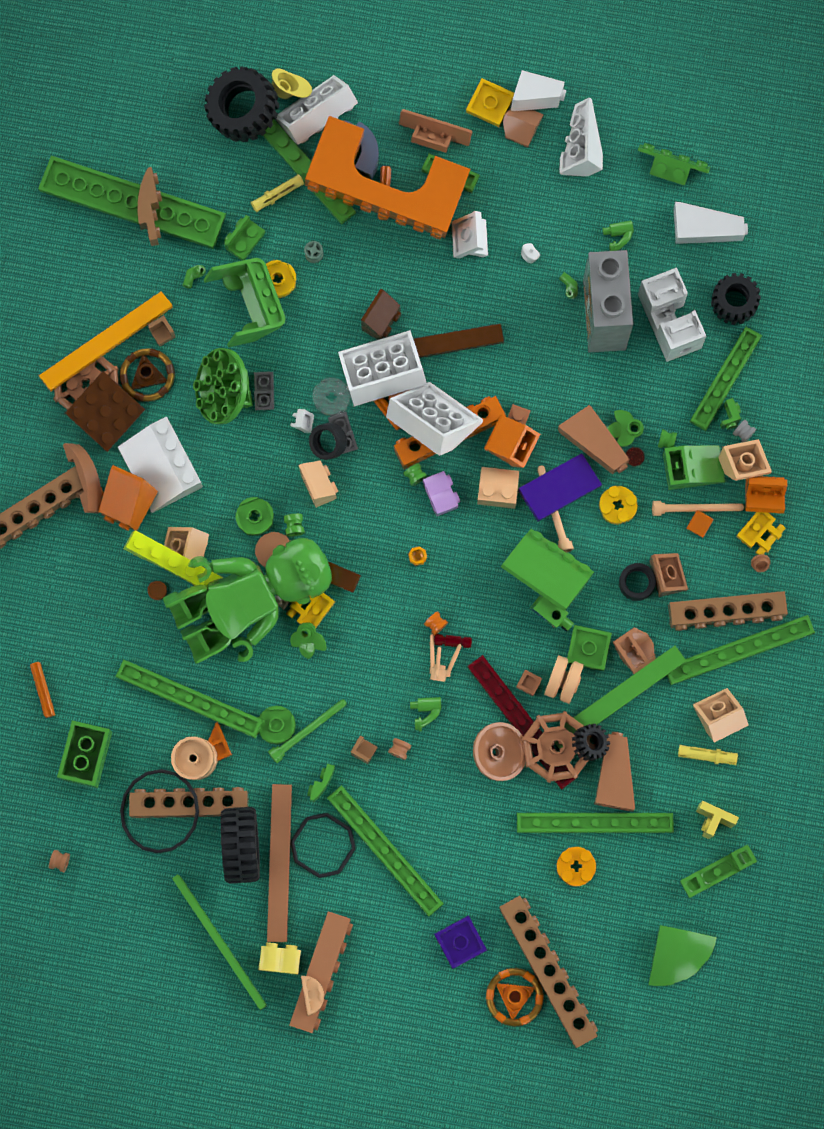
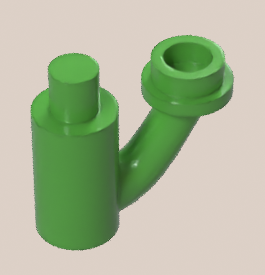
(616, 229)
(423, 705)

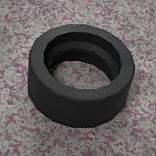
(315, 444)
(642, 568)

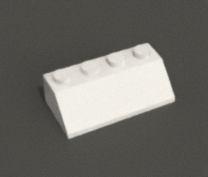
(311, 113)

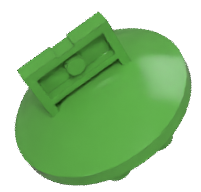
(222, 386)

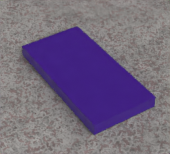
(559, 487)

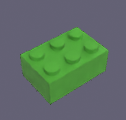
(84, 754)

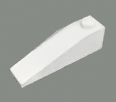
(583, 149)

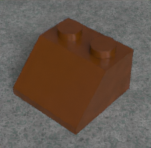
(381, 315)

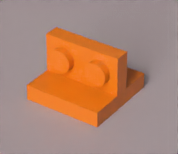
(765, 494)

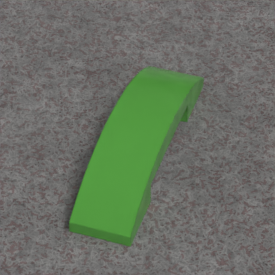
(718, 871)

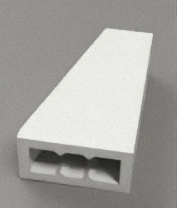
(705, 225)

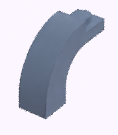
(369, 158)

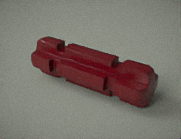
(452, 641)

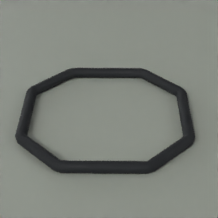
(345, 860)

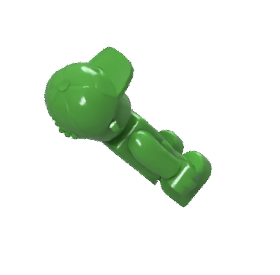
(246, 597)

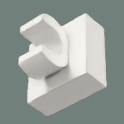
(304, 420)

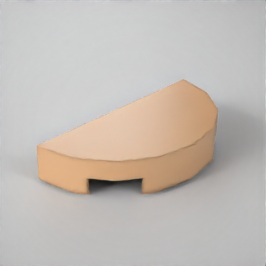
(313, 994)

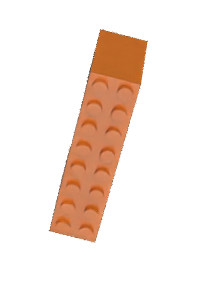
(336, 175)

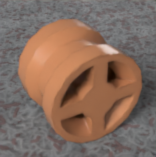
(399, 749)
(59, 861)

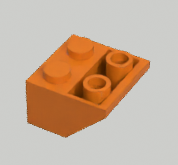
(512, 441)

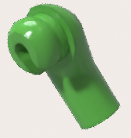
(192, 274)
(571, 285)

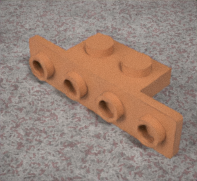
(433, 132)

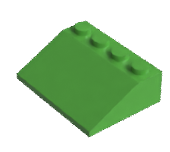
(547, 569)

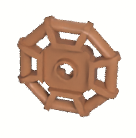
(74, 384)
(549, 755)

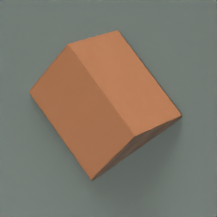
(668, 573)

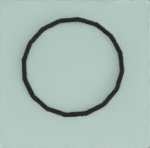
(124, 801)

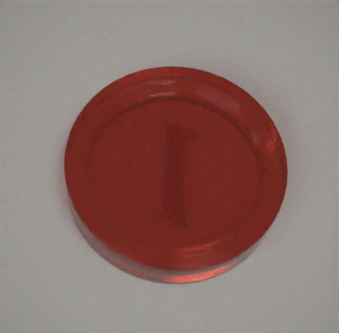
(636, 456)

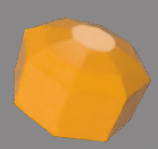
(417, 556)

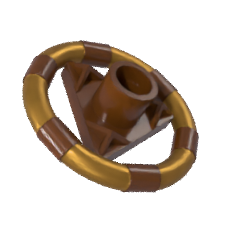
(147, 375)

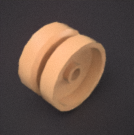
(563, 679)
(205, 761)

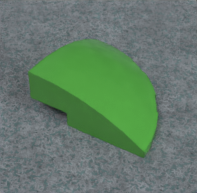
(678, 955)

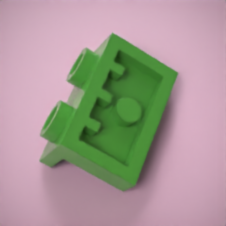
(243, 238)

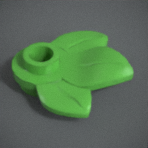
(622, 428)
(307, 642)

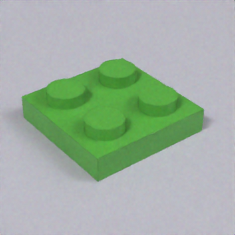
(589, 647)

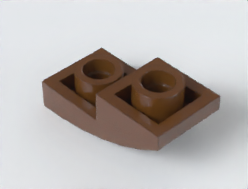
(344, 578)

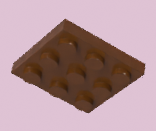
(104, 411)

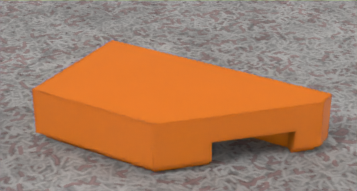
(219, 742)

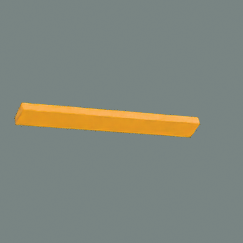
(105, 341)

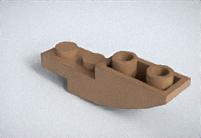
(147, 201)

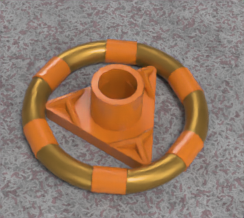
(514, 997)

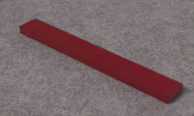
(510, 707)

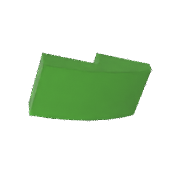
(318, 788)

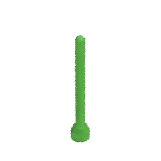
(278, 752)

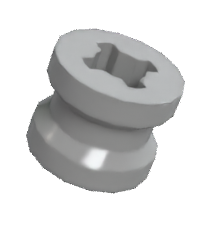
(744, 431)

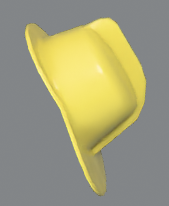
(290, 85)

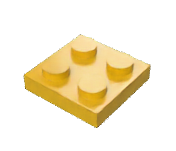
(490, 102)

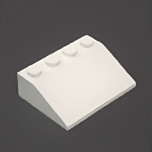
(382, 368)
(432, 417)
(162, 462)

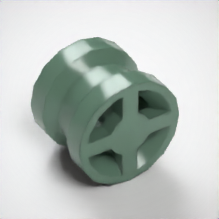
(312, 248)

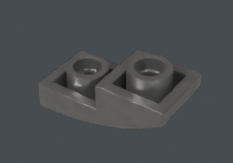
(264, 390)
(343, 421)

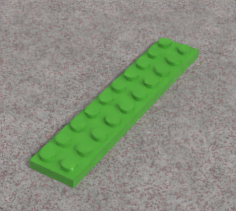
(120, 200)

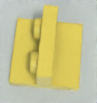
(715, 816)

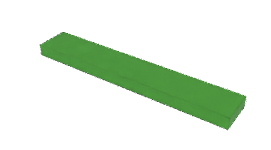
(725, 378)

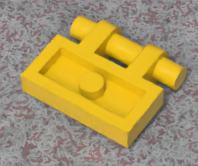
(756, 528)
(314, 611)

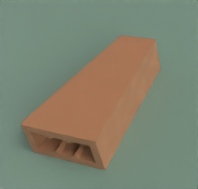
(594, 439)
(615, 777)

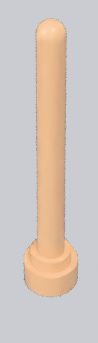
(660, 508)
(563, 542)

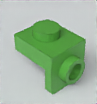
(733, 411)

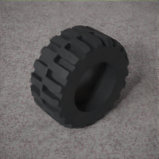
(224, 91)
(240, 845)

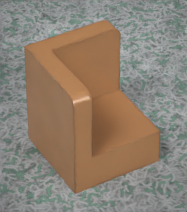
(161, 331)
(363, 750)

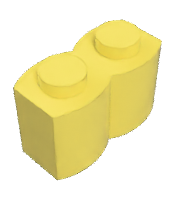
(280, 959)

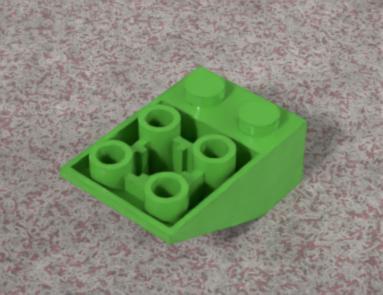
(692, 466)

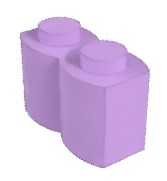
(440, 493)

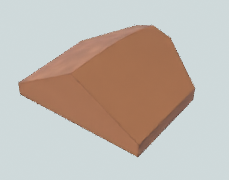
(521, 125)
(635, 649)

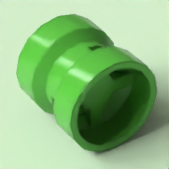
(294, 524)

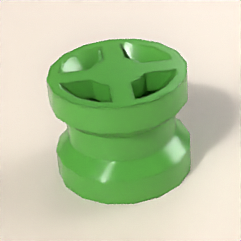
(667, 439)
(415, 474)

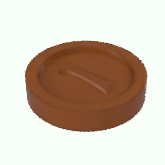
(157, 590)

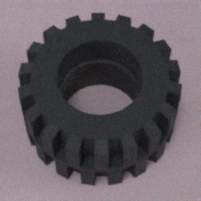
(741, 285)

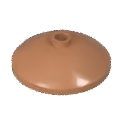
(509, 751)

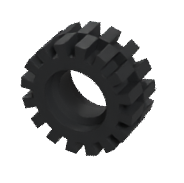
(581, 742)

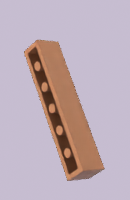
(322, 966)

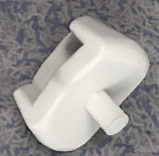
(529, 253)

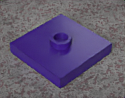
(460, 942)

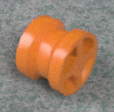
(435, 623)

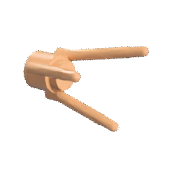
(437, 671)

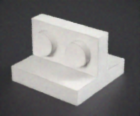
(469, 236)

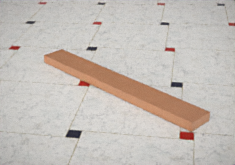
(279, 863)

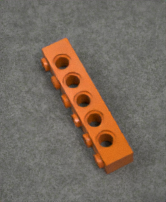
(409, 458)

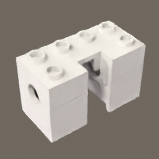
(660, 298)

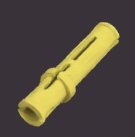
(271, 196)
(716, 756)

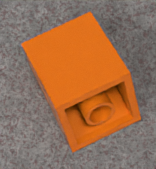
(126, 499)

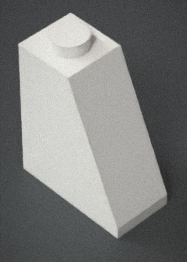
(537, 92)

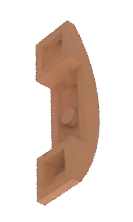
(88, 475)

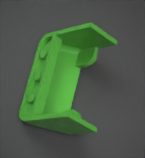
(259, 296)

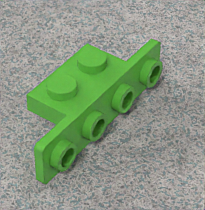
(671, 166)

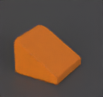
(699, 523)

